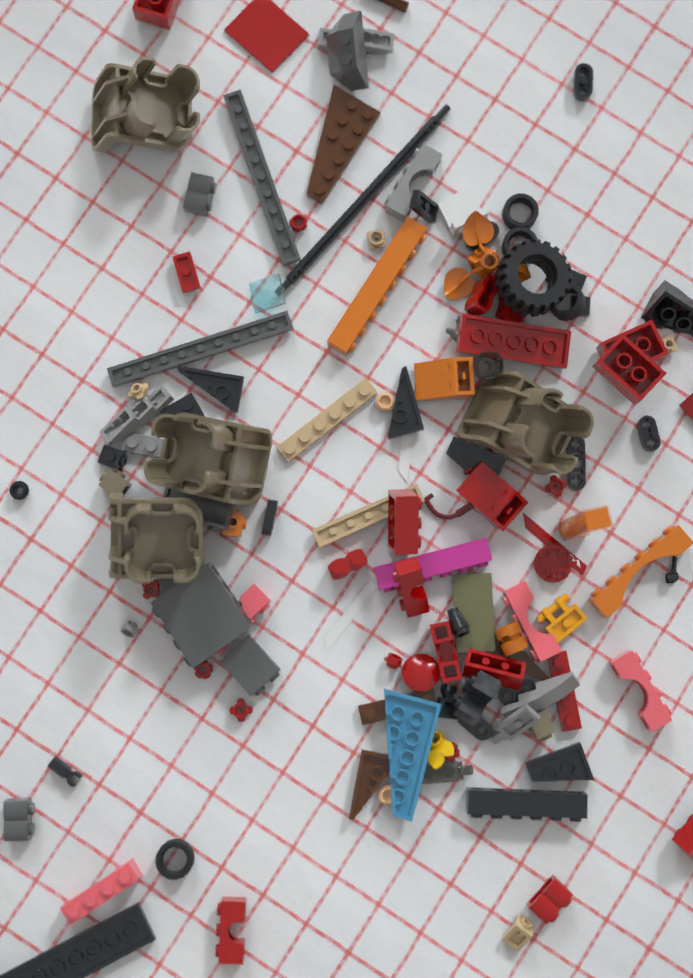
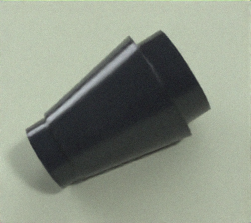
(457, 622)

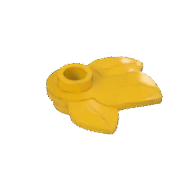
(439, 750)

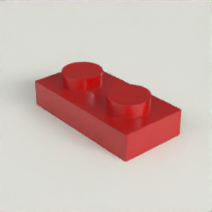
(186, 272)

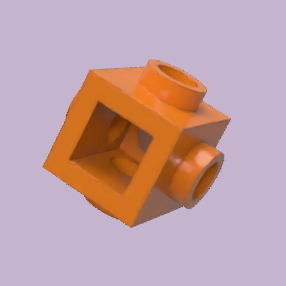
(474, 259)
(236, 531)

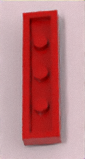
(567, 706)

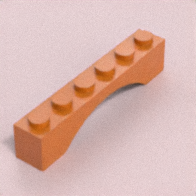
(584, 523)
(611, 596)

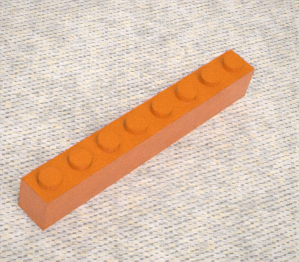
(377, 286)

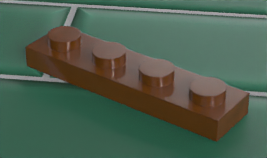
(375, 710)

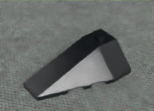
(670, 309)

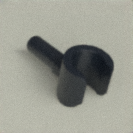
(673, 576)

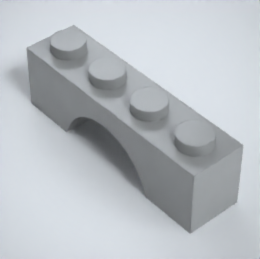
(424, 164)

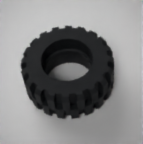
(549, 261)

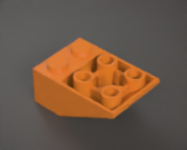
(444, 379)

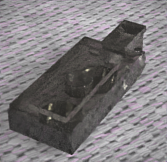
(449, 772)

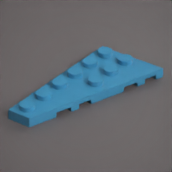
(409, 737)

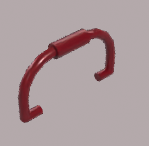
(461, 511)

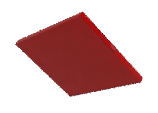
(266, 33)

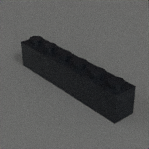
(526, 802)

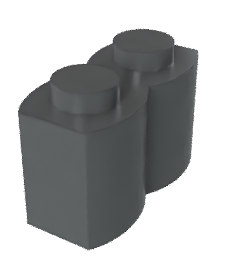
(199, 194)
(18, 819)

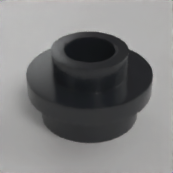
(13, 490)

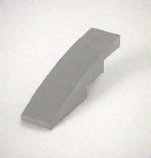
(374, 40)
(139, 414)
(546, 693)

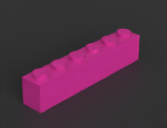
(440, 563)

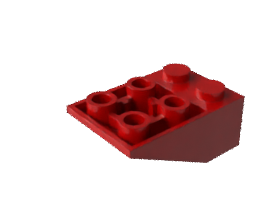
(492, 496)

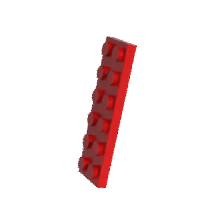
(514, 341)

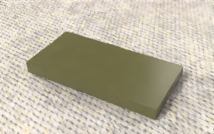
(475, 601)

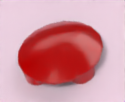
(553, 563)
(421, 672)

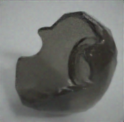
(488, 365)

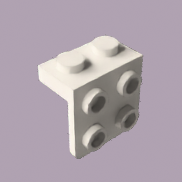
(457, 209)

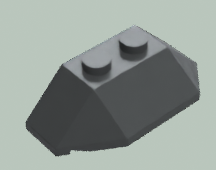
(347, 52)

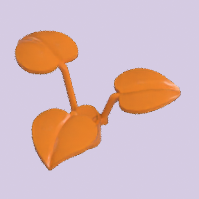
(475, 231)

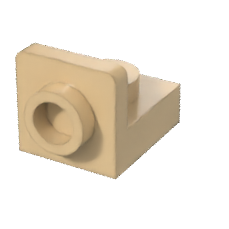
(519, 933)

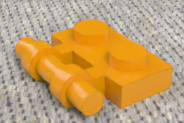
(564, 623)

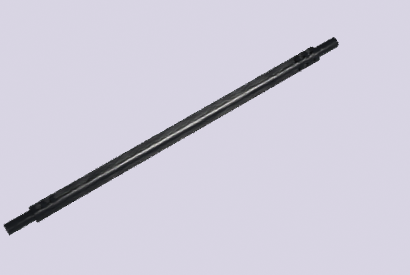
(364, 198)

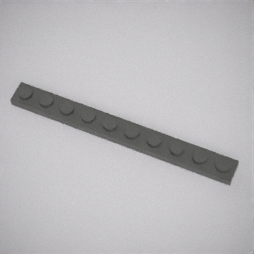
(262, 178)
(200, 349)

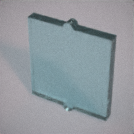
(267, 293)

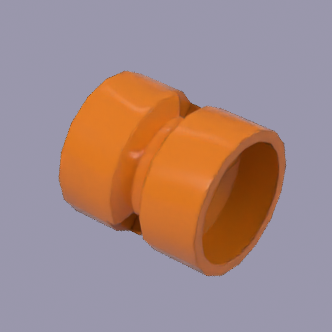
(511, 638)

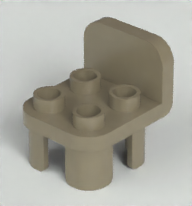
(144, 106)
(525, 423)
(210, 458)
(155, 538)

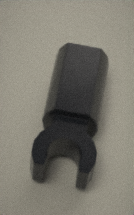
(64, 770)

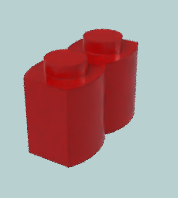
(482, 296)
(353, 561)
(550, 899)

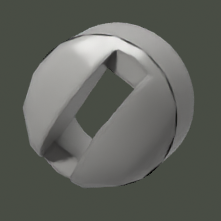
(129, 629)

